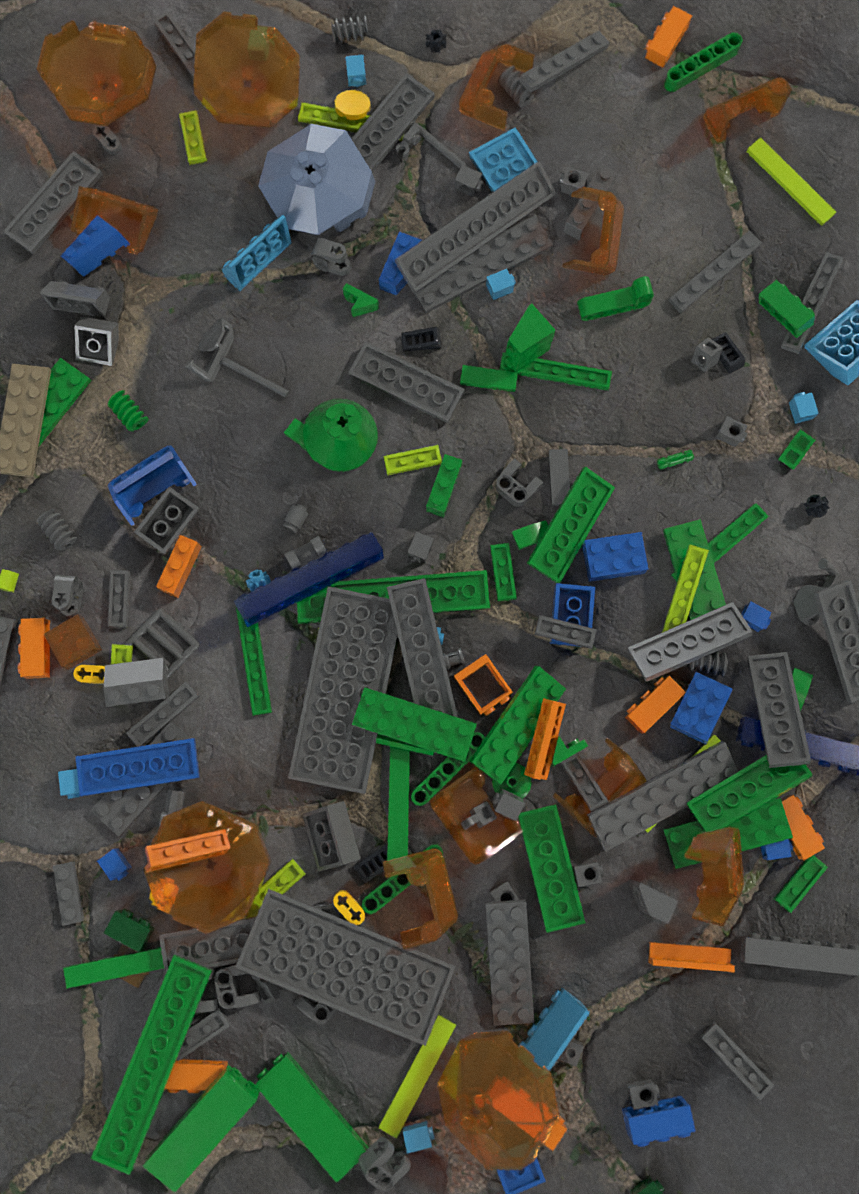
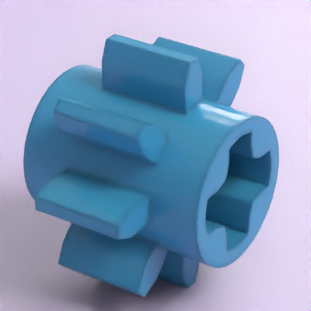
(257, 579)

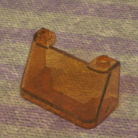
(766, 97)
(127, 216)
(453, 807)

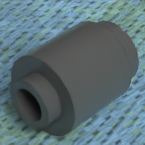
(295, 518)

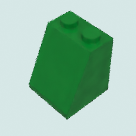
(529, 339)

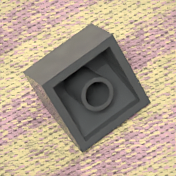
(96, 340)

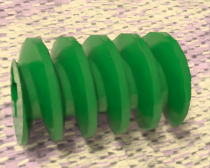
(127, 411)

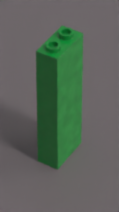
(311, 1116)
(201, 1128)

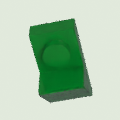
(363, 302)
(562, 753)

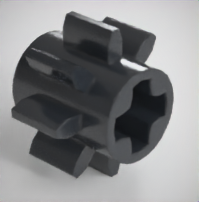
(436, 40)
(817, 506)

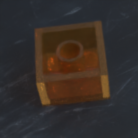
(72, 642)

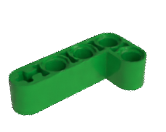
(617, 301)

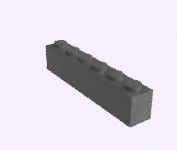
(800, 955)

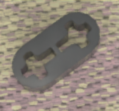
(104, 141)

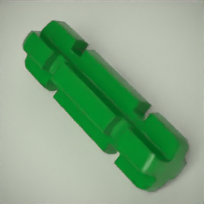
(675, 459)

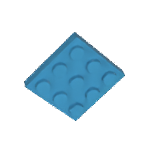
(502, 158)

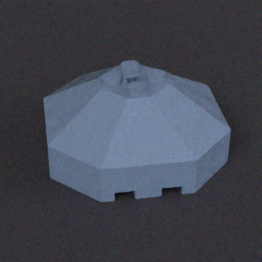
(328, 196)

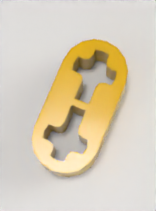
(90, 669)
(345, 911)

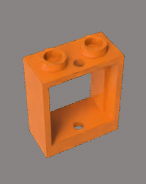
(472, 668)

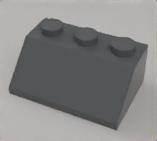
(76, 298)
(166, 520)
(135, 682)
(331, 836)
(653, 903)

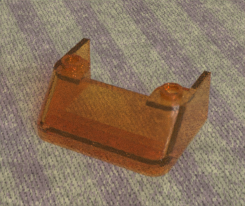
(478, 100)
(605, 258)
(618, 779)
(428, 869)
(722, 873)

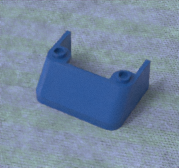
(147, 480)

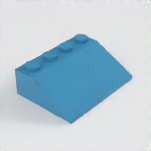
(258, 253)
(838, 345)
(555, 1028)

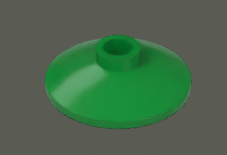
(522, 785)

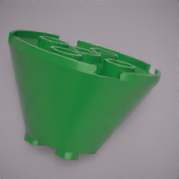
(340, 435)

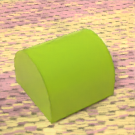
(8, 580)

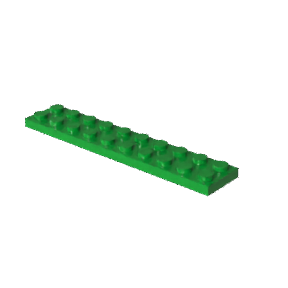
(447, 592)
(151, 1064)

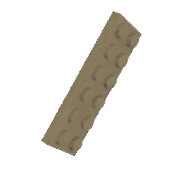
(23, 419)

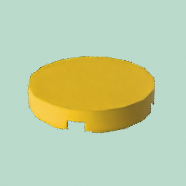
(352, 104)

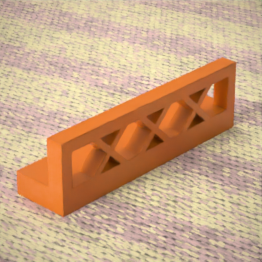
(544, 739)
(186, 850)
(690, 956)

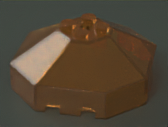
(242, 50)
(81, 61)
(205, 896)
(508, 1090)

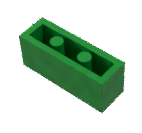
(786, 308)
(444, 485)

